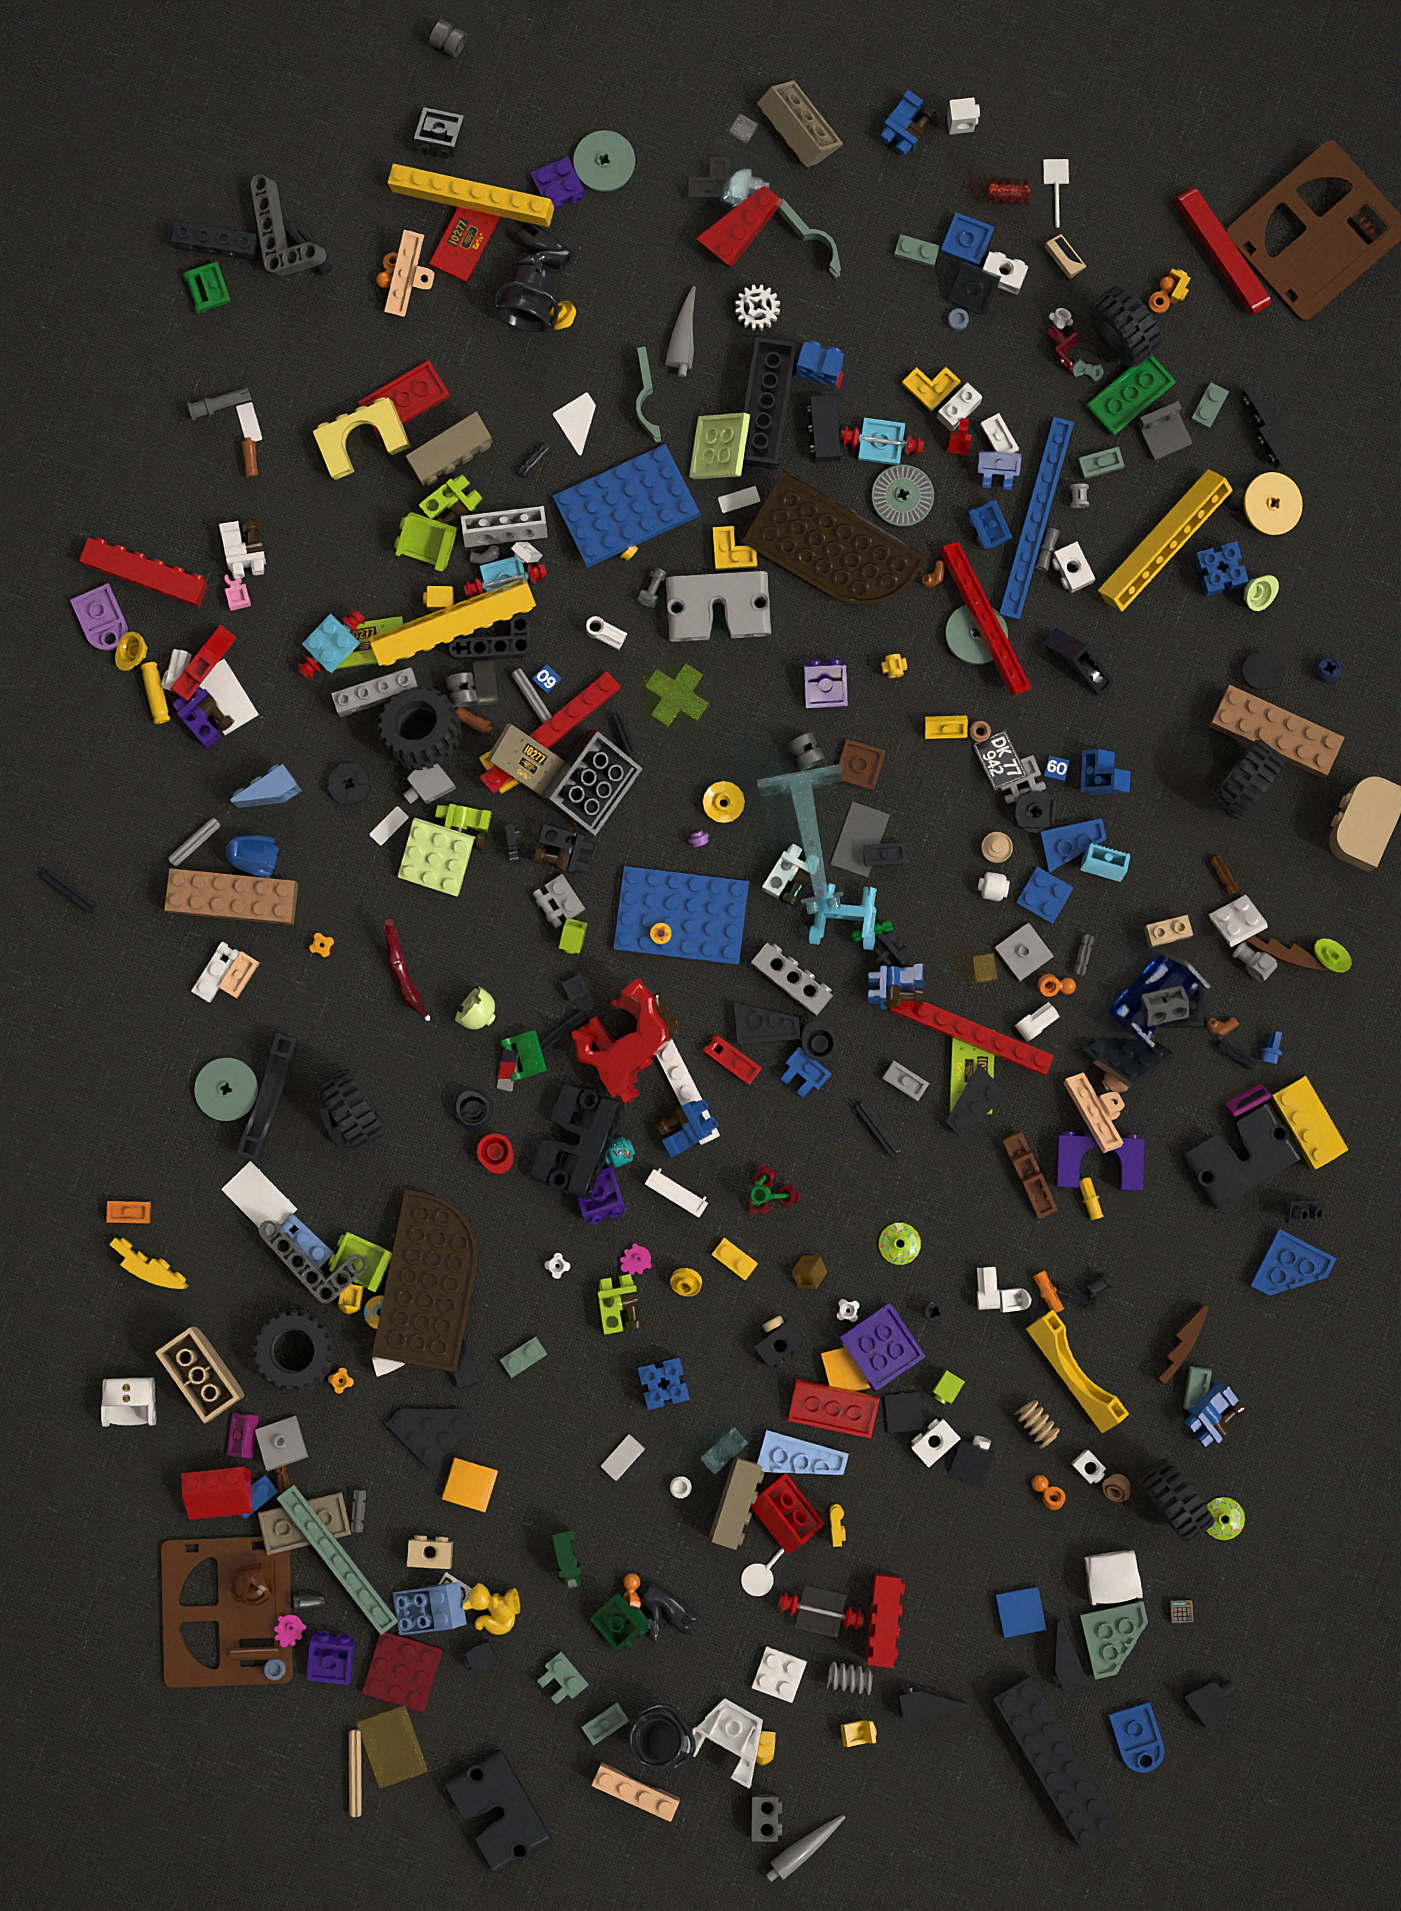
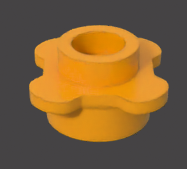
(315, 947)
(341, 1374)

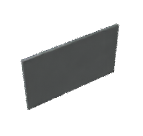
(861, 828)

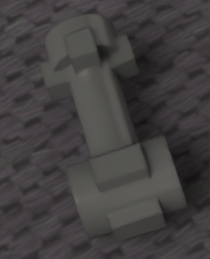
(648, 597)

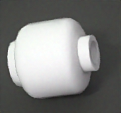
(993, 886)

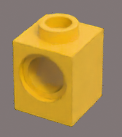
(438, 597)

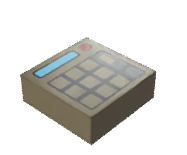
(1181, 1611)

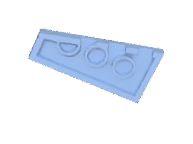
(793, 1455)

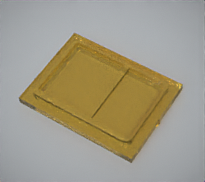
(392, 1746)

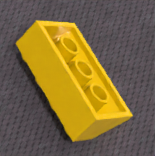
(1308, 1123)

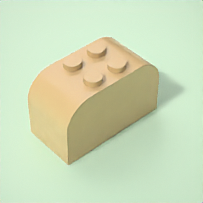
(1365, 822)
(200, 1374)

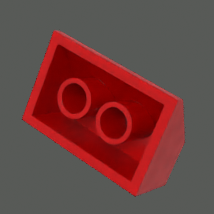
(217, 1493)
(787, 1514)

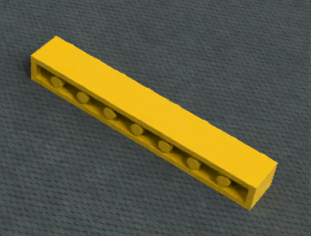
(471, 195)
(1165, 540)
(452, 622)

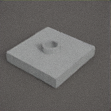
(1024, 952)
(281, 1443)

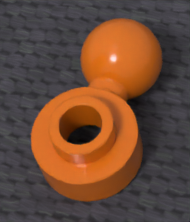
(384, 278)
(1167, 286)
(1066, 985)
(1040, 1484)
(631, 1583)

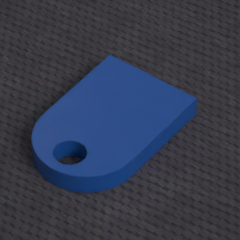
(1138, 1736)

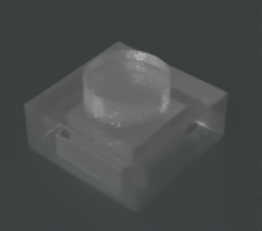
(743, 128)

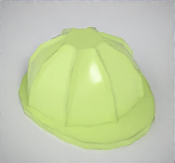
(1260, 592)

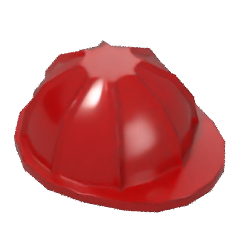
(495, 1153)

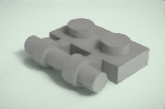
(1032, 771)
(563, 896)

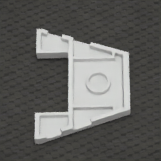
(735, 1731)

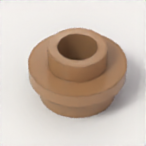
(983, 725)

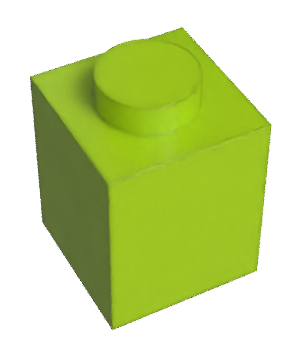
(573, 936)
(947, 1387)

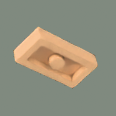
(239, 974)

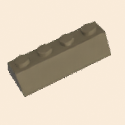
(799, 123)
(449, 449)
(735, 1503)

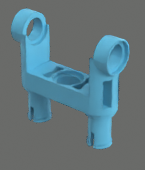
(864, 912)

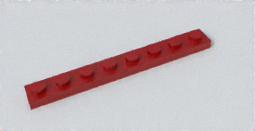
(985, 619)
(560, 724)
(976, 1035)

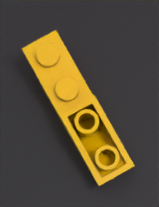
(154, 1272)

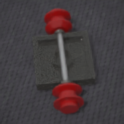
(820, 1611)

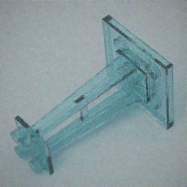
(800, 786)

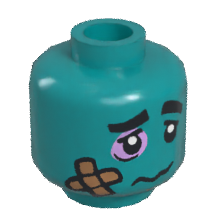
(620, 1152)

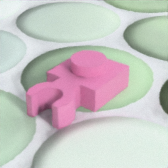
(237, 594)

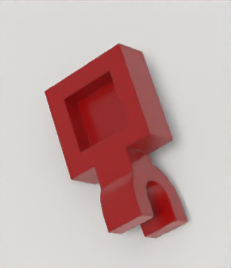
(960, 441)

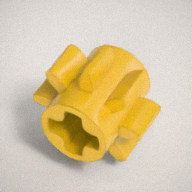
(894, 666)

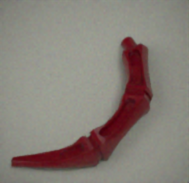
(398, 967)

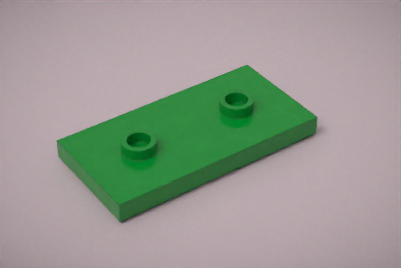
(1130, 395)

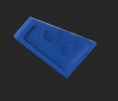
(1069, 841)

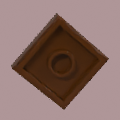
(861, 764)

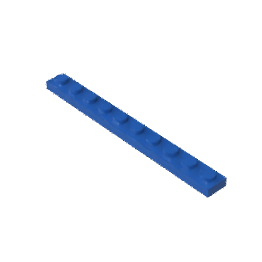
(1036, 518)

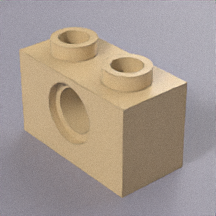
(1168, 931)
(417, 1554)

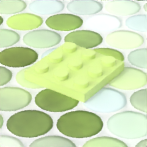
(719, 446)
(436, 857)

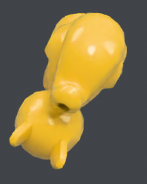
(501, 1609)

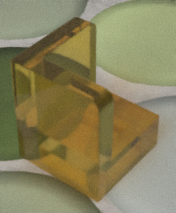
(984, 968)

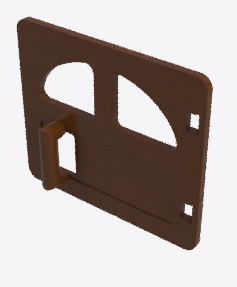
(1329, 251)
(234, 1618)

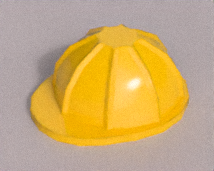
(130, 651)

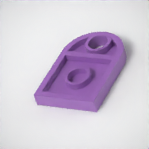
(100, 616)

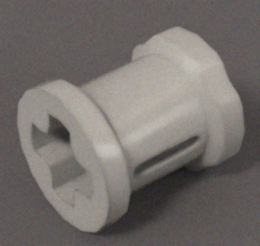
(1082, 489)

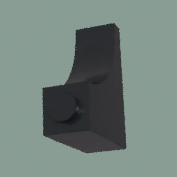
(1080, 660)

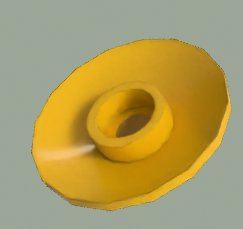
(723, 791)

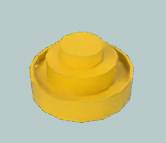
(566, 315)
(686, 1282)

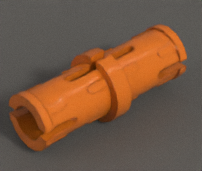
(1048, 1292)

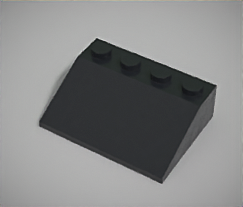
(591, 782)

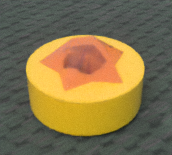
(660, 933)

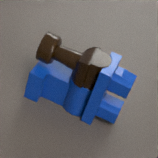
(901, 126)
(894, 984)
(693, 1127)
(1208, 1417)

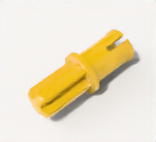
(1090, 1198)

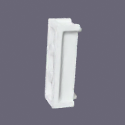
(676, 1193)

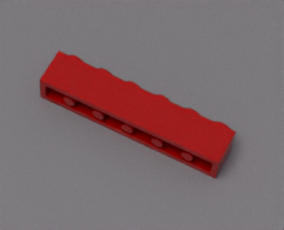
(143, 572)

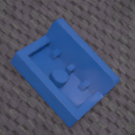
(989, 525)

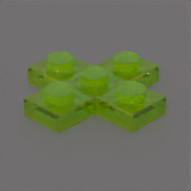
(677, 695)

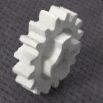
(764, 312)

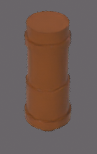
(249, 455)
(475, 722)

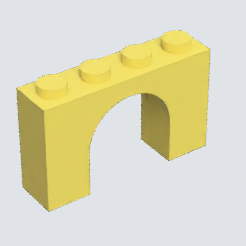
(333, 436)

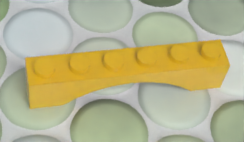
(1100, 1405)

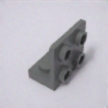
(1164, 431)

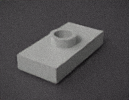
(905, 1081)

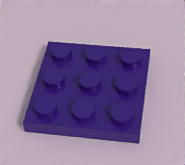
(881, 1347)

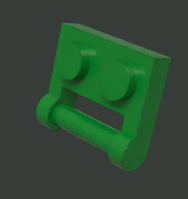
(213, 284)
(529, 1054)

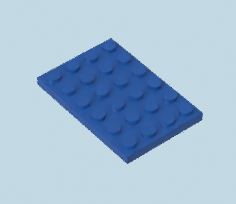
(626, 505)
(700, 910)

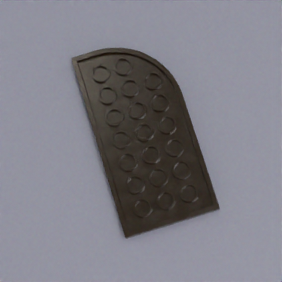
(831, 545)
(427, 1285)

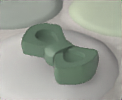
(1095, 371)

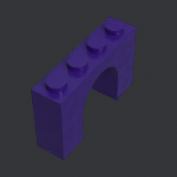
(1072, 1148)

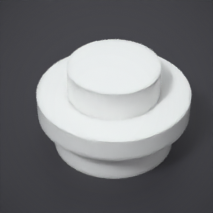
(680, 1487)

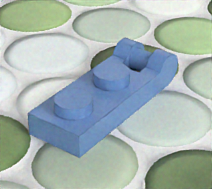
(308, 1241)

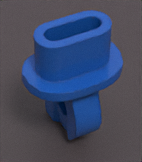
(1272, 1053)

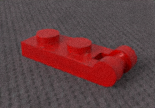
(732, 1059)

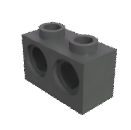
(1165, 1006)
(761, 1817)

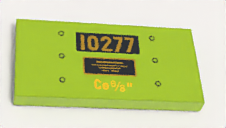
(363, 653)
(963, 1065)

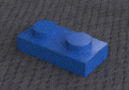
(261, 1493)

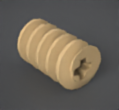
(1038, 1423)

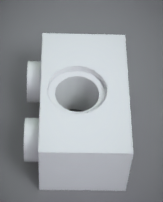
(962, 115)
(1017, 269)
(959, 406)
(1073, 555)
(947, 1440)

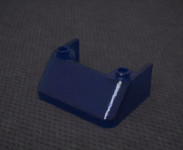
(1161, 974)

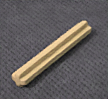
(354, 1773)

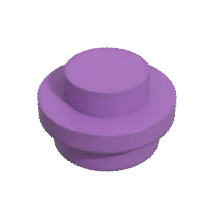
(698, 838)

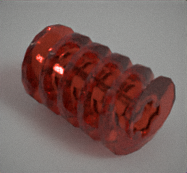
(1008, 191)

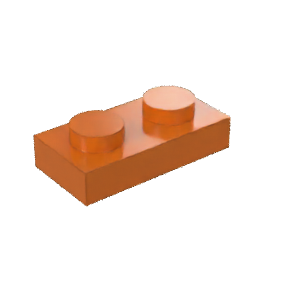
(128, 1212)

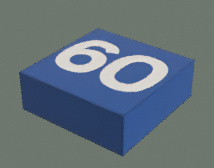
(546, 679)
(1056, 768)

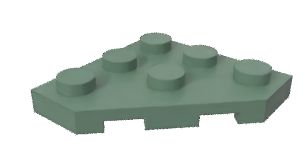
(1112, 1635)

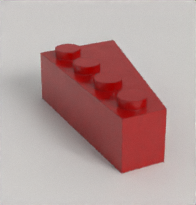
(739, 227)
(884, 1620)

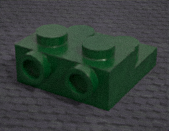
(620, 1623)

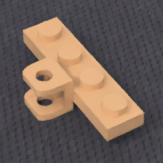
(407, 273)
(1097, 1112)

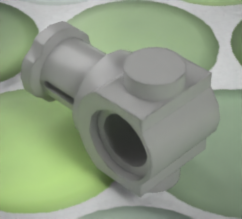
(1259, 964)

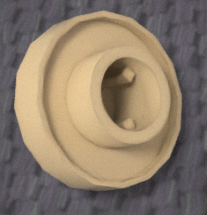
(996, 847)

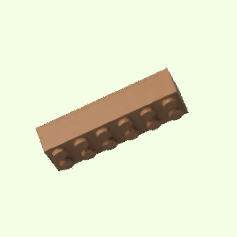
(1295, 738)
(231, 896)

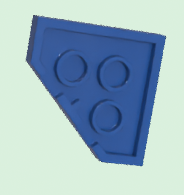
(1290, 1265)

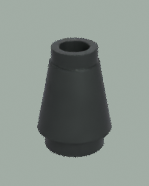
(307, 1601)

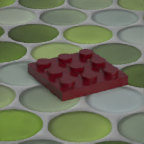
(402, 1671)

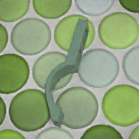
(810, 234)
(652, 430)

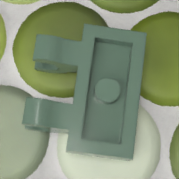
(566, 1675)

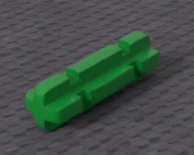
(883, 927)

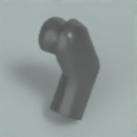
(487, 557)

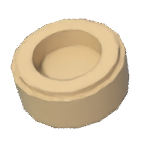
(773, 1323)

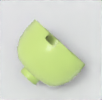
(477, 1010)

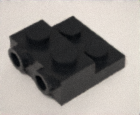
(438, 133)

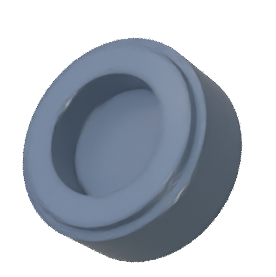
(958, 319)
(275, 1669)

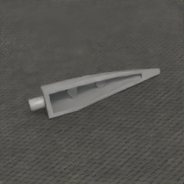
(681, 344)
(800, 1851)

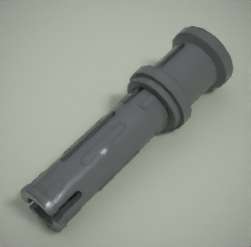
(209, 405)

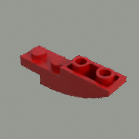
(203, 663)

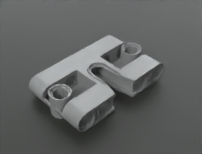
(734, 590)

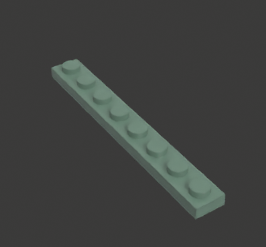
(337, 1559)

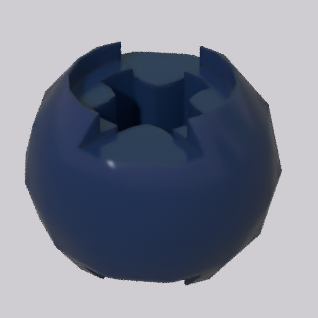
(1332, 663)

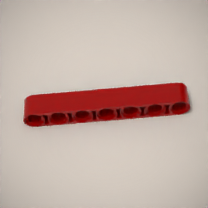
(1223, 251)

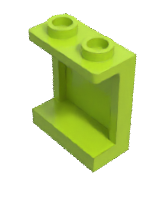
(426, 540)
(378, 1259)

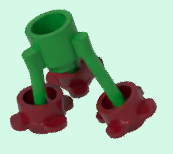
(762, 1194)

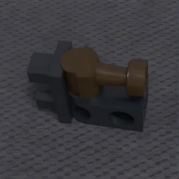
(569, 849)

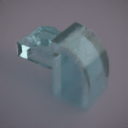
(739, 186)
(724, 1450)

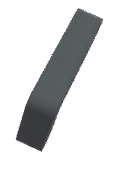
(276, 233)
(309, 1265)

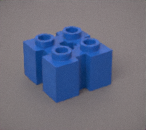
(820, 363)
(1214, 580)
(652, 1376)

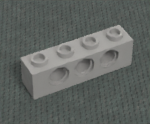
(504, 526)
(373, 692)
(779, 977)

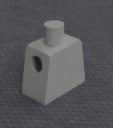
(428, 784)

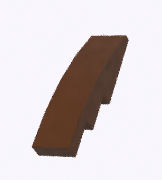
(1292, 956)
(1029, 1174)
(1187, 1336)

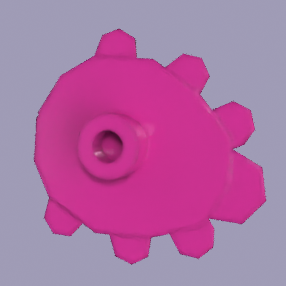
(636, 1260)
(289, 1630)

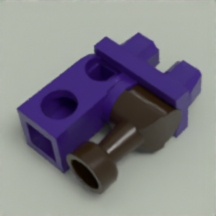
(196, 713)

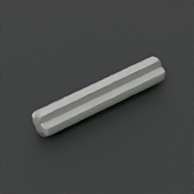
(531, 695)
(194, 841)

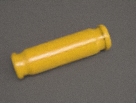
(155, 693)

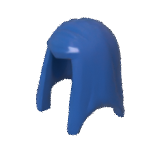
(253, 854)

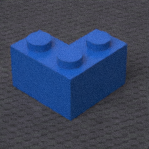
(1100, 776)

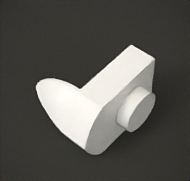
(1014, 1299)

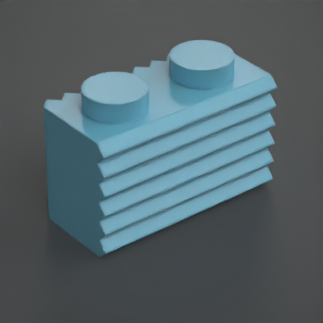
(1105, 862)

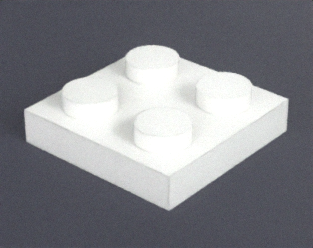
(1238, 920)
(779, 1674)

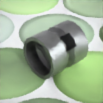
(446, 37)
(465, 696)
(811, 756)

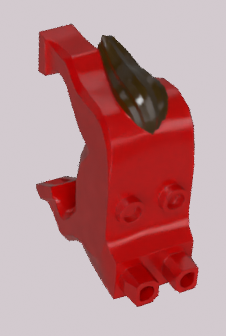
(621, 1060)

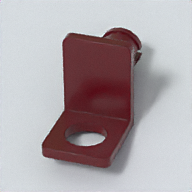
(1063, 345)

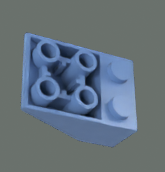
(271, 789)
(429, 1608)

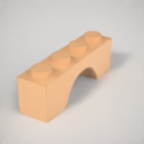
(636, 1793)

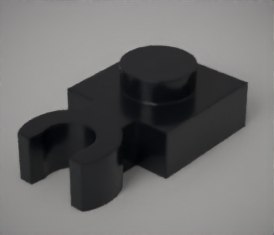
(513, 837)

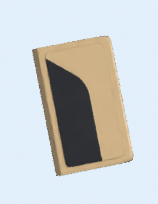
(1065, 256)

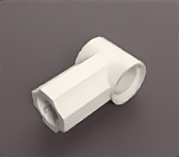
(607, 634)
(178, 663)
(1034, 1023)
(987, 1293)

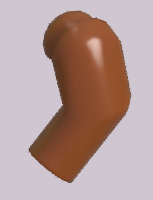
(935, 577)
(1221, 1028)

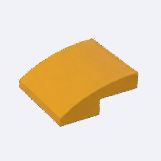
(842, 1371)
(469, 1484)

